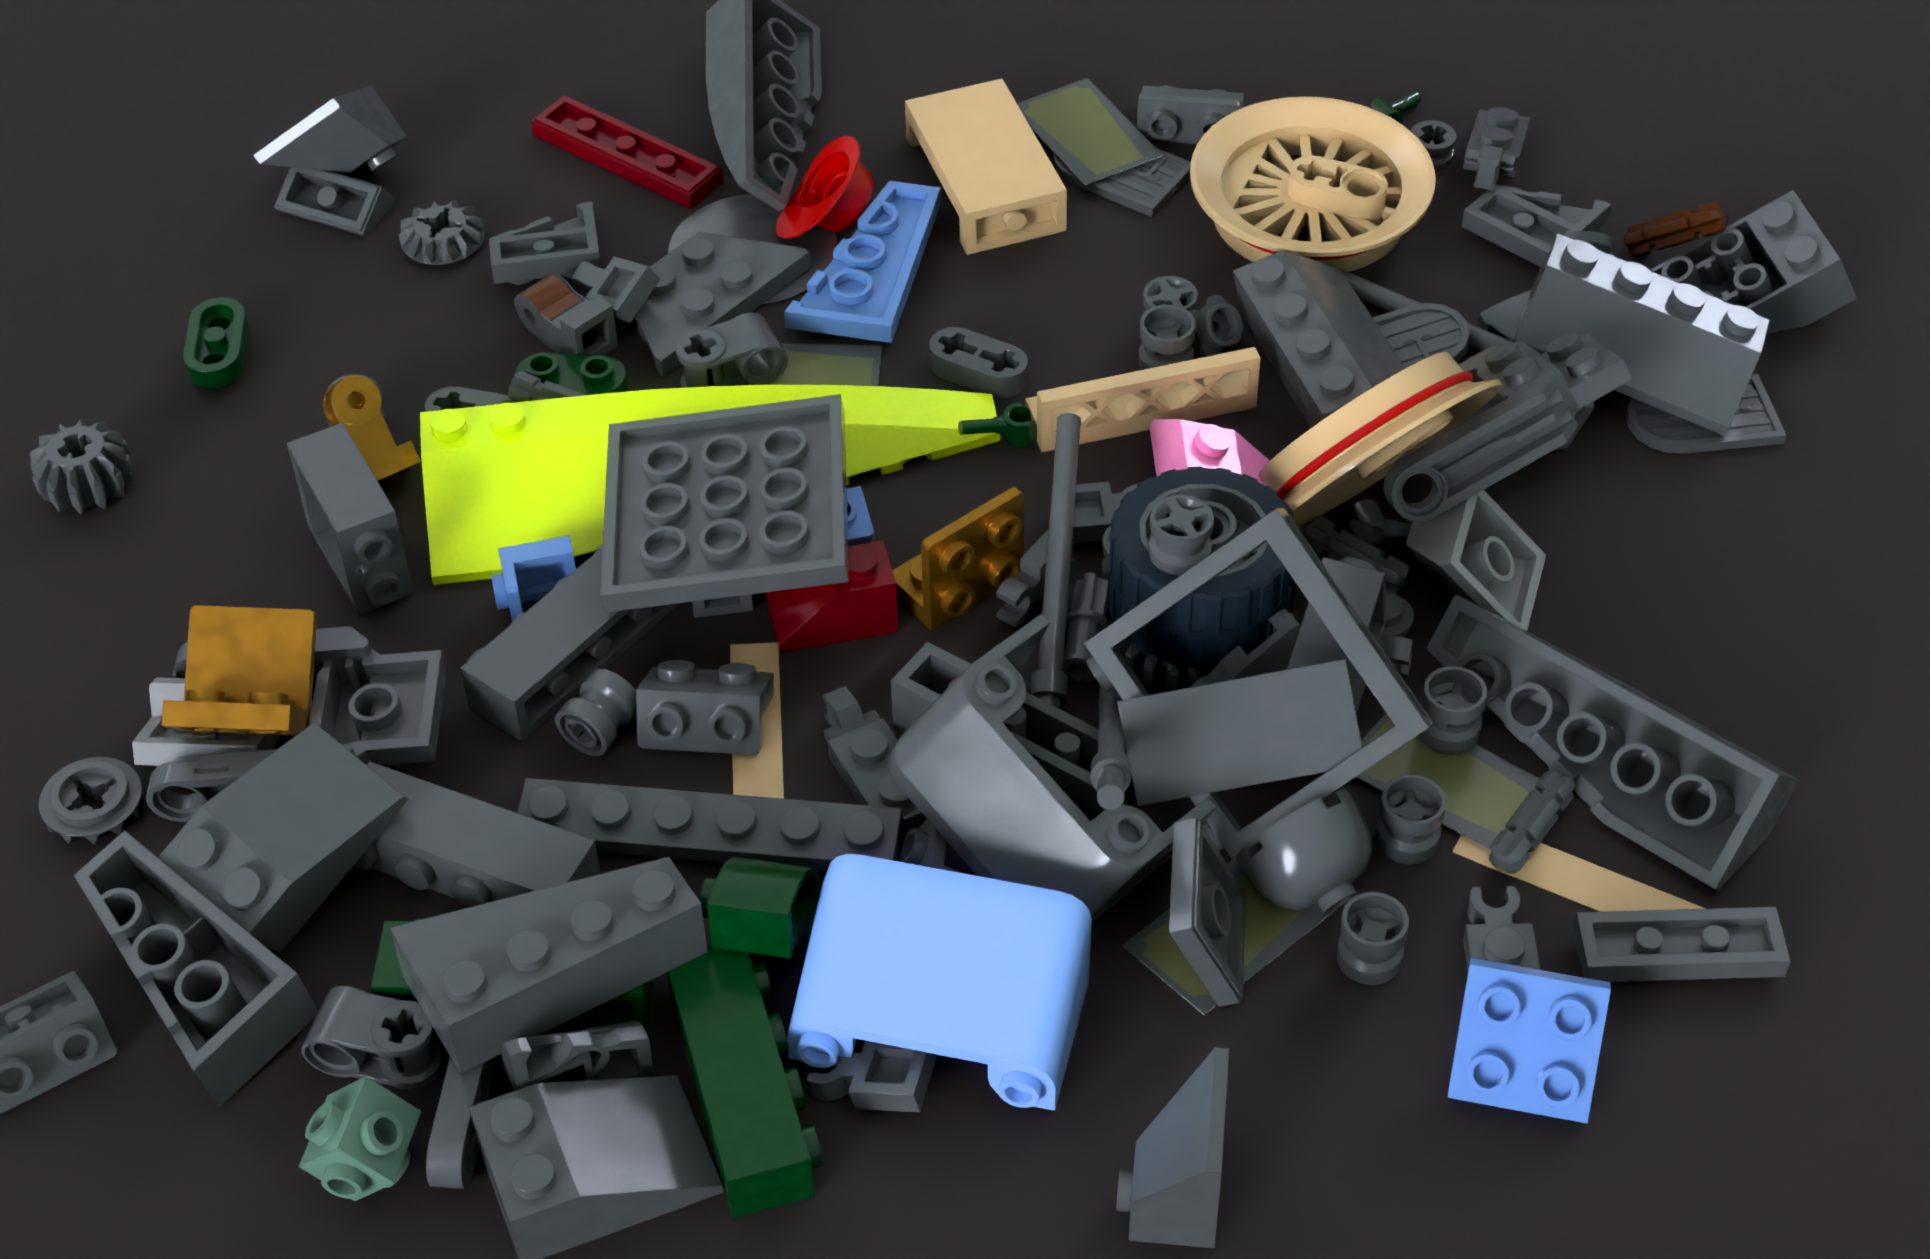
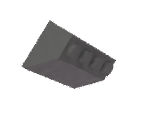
(1313, 332)
(1677, 342)

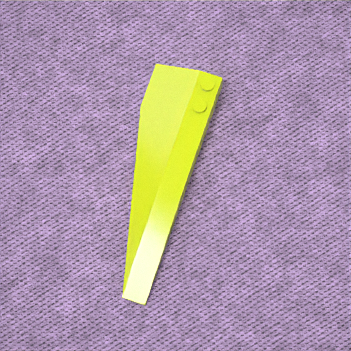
(542, 464)

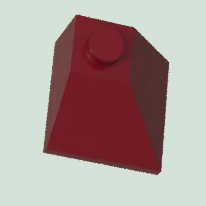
(841, 610)

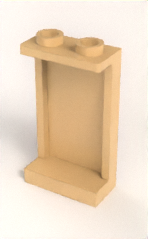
(988, 165)

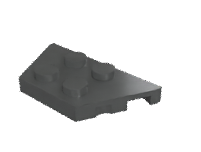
(710, 283)

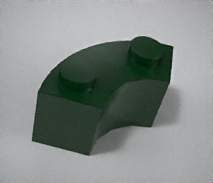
(761, 906)

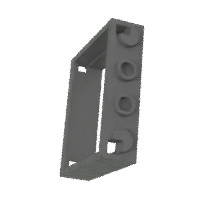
(1341, 620)

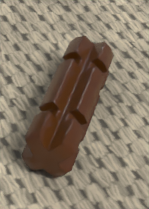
(1676, 229)

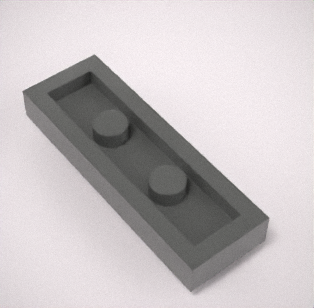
(1681, 944)

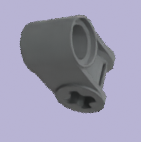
(732, 353)
(366, 1034)

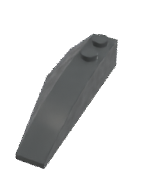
(762, 91)
(1629, 755)

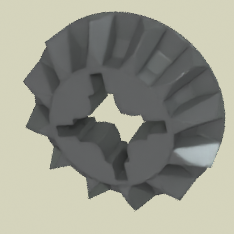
(451, 243)
(98, 778)

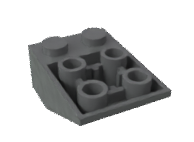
(1769, 263)

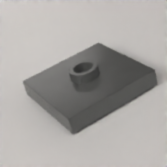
(1207, 912)

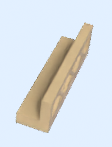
(1133, 399)

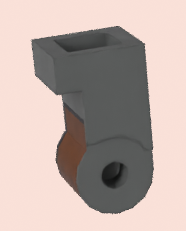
(562, 316)

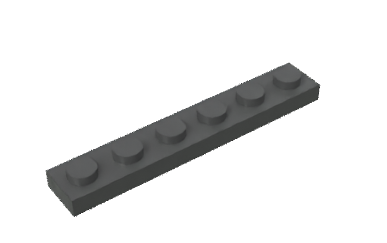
(713, 824)

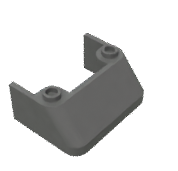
(1004, 806)

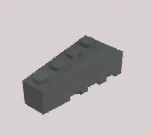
(546, 955)

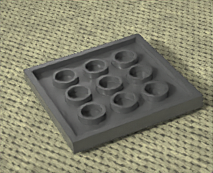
(725, 504)

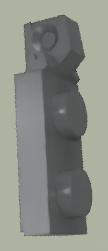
(1496, 145)
(861, 753)

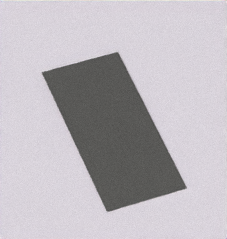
(1240, 732)

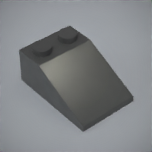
(284, 835)
(591, 1158)

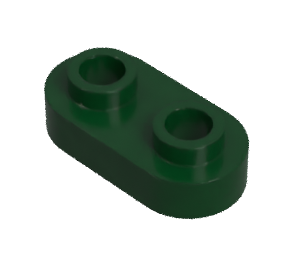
(216, 342)
(577, 372)

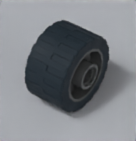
(1227, 609)

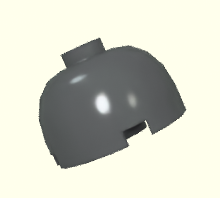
(1311, 856)

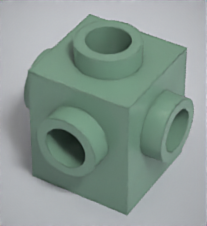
(359, 1139)

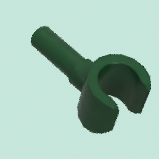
(1395, 108)
(1015, 423)

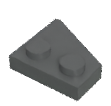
(1529, 220)
(545, 249)

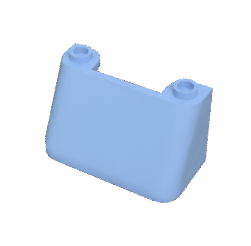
(945, 971)

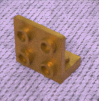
(964, 561)
(246, 671)

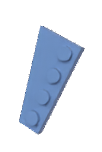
(873, 270)

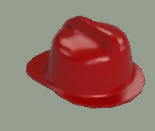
(831, 192)

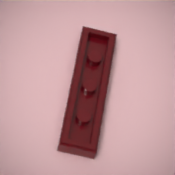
(627, 151)

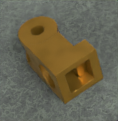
(358, 405)

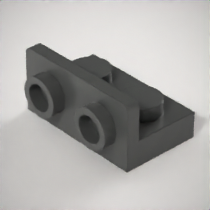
(1182, 113)
(49, 1039)

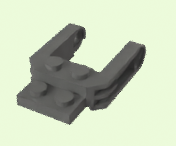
(1516, 427)
(370, 702)

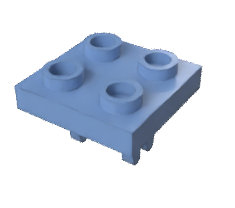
(1529, 1040)

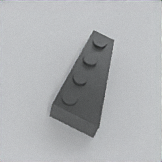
(204, 973)

